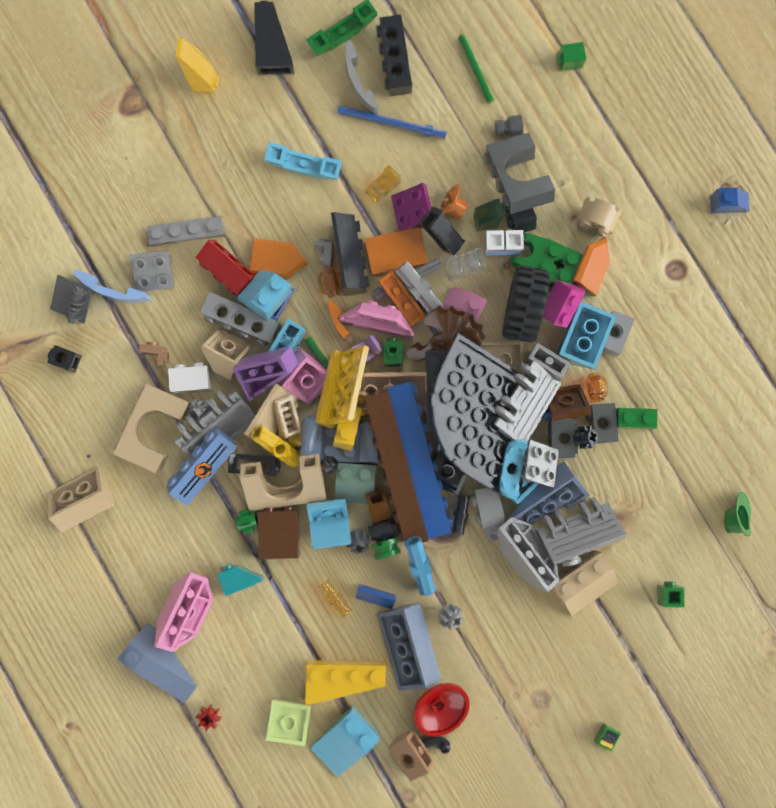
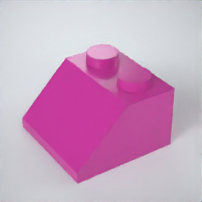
(562, 303)

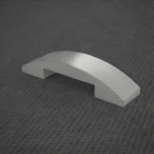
(365, 98)

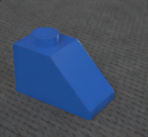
(729, 201)

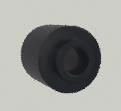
(382, 530)

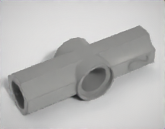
(418, 287)

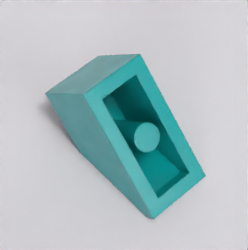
(237, 578)

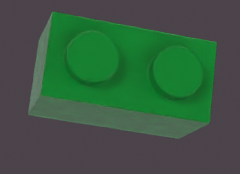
(636, 418)

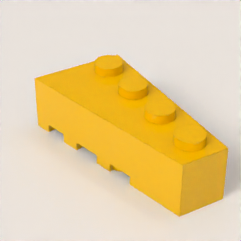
(342, 678)

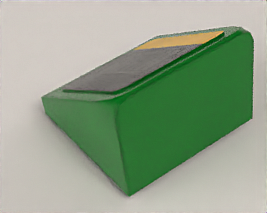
(607, 737)

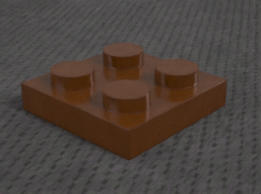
(569, 403)

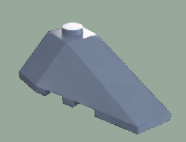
(545, 499)

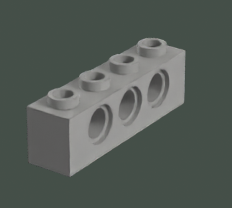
(215, 303)

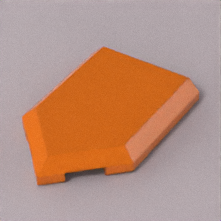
(276, 257)
(593, 266)

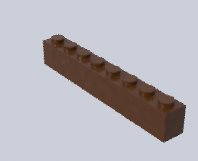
(395, 464)

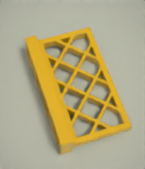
(333, 390)

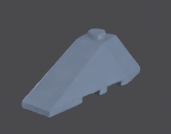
(157, 665)

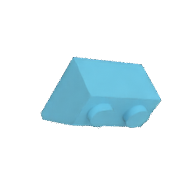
(265, 293)

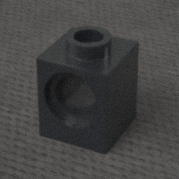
(71, 362)

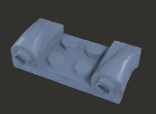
(320, 440)

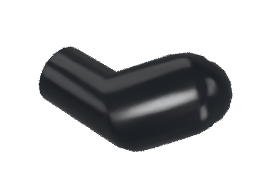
(439, 742)

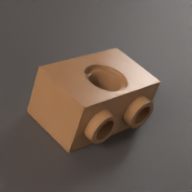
(411, 755)

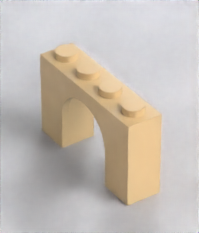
(130, 445)
(264, 495)

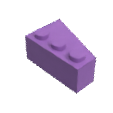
(264, 370)

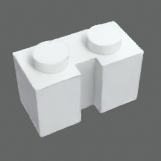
(189, 379)

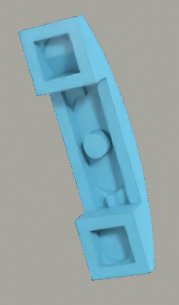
(302, 163)

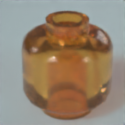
(330, 282)
(595, 387)

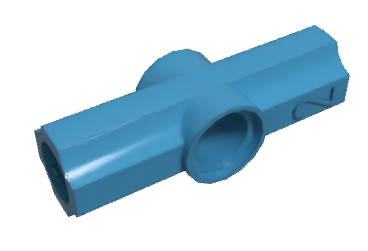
(420, 566)

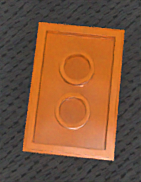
(393, 249)

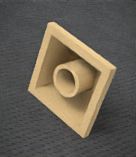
(225, 351)

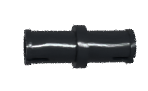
(461, 514)

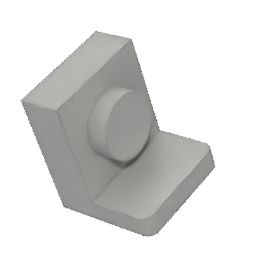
(326, 256)

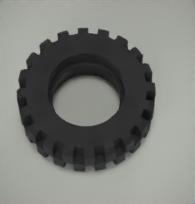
(526, 304)

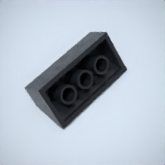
(349, 253)

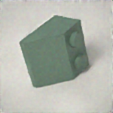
(354, 482)

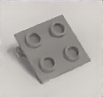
(152, 270)
(540, 464)

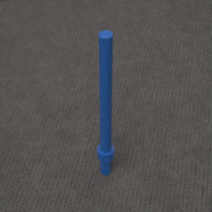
(426, 130)

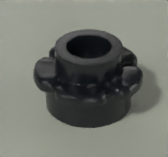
(329, 464)

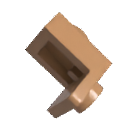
(152, 348)

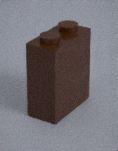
(278, 533)

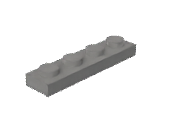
(185, 231)

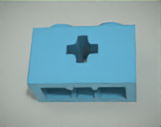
(290, 335)

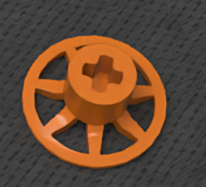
(454, 206)

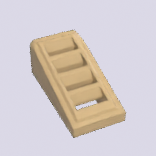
(295, 428)

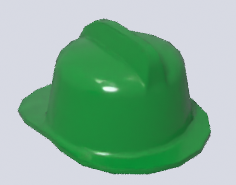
(738, 517)

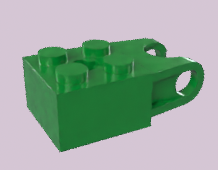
(546, 255)

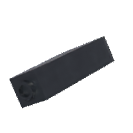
(271, 49)

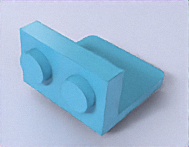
(329, 523)

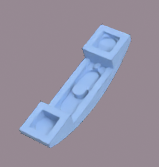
(132, 295)

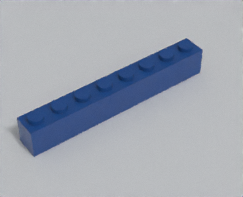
(419, 460)

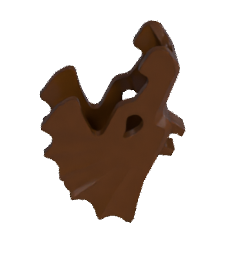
(450, 323)

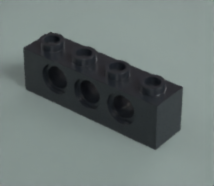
(393, 27)

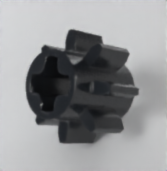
(585, 437)

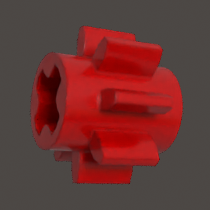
(213, 714)

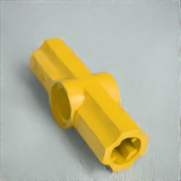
(270, 441)

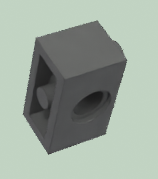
(607, 413)
(567, 427)

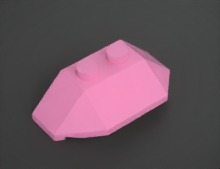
(378, 319)
(183, 612)

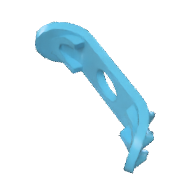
(514, 454)

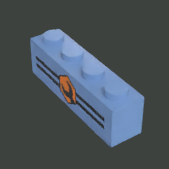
(200, 466)

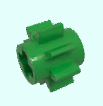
(246, 521)

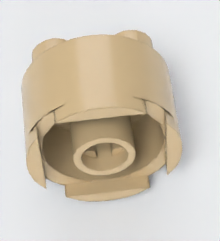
(598, 216)

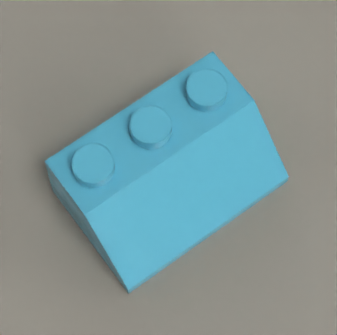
(586, 336)

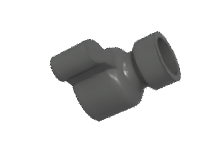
(512, 126)

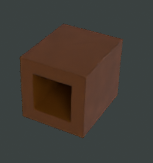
(378, 505)

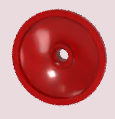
(441, 709)

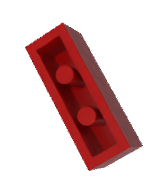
(224, 267)

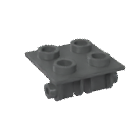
(71, 299)

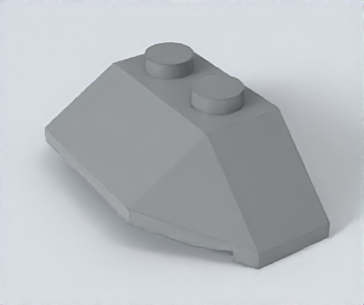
(527, 555)

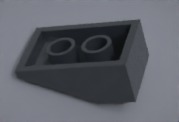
(450, 476)

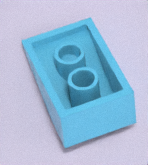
(346, 741)

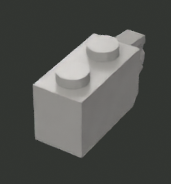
(489, 510)

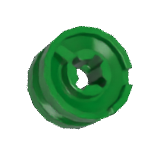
(386, 548)

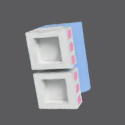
(504, 243)

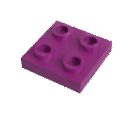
(411, 206)

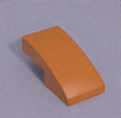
(335, 313)

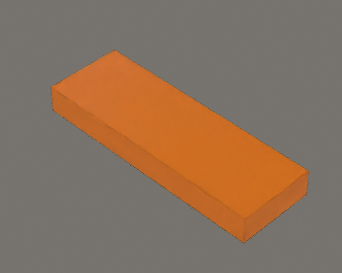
(401, 298)

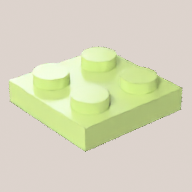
(288, 722)

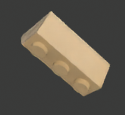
(266, 415)
(79, 500)
(585, 582)

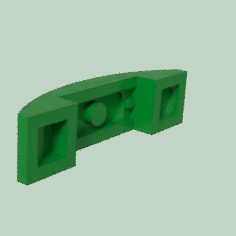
(343, 30)

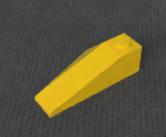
(196, 67)

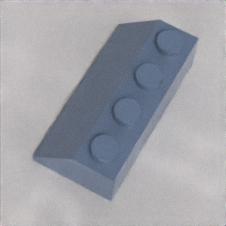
(409, 647)

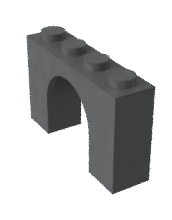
(517, 194)

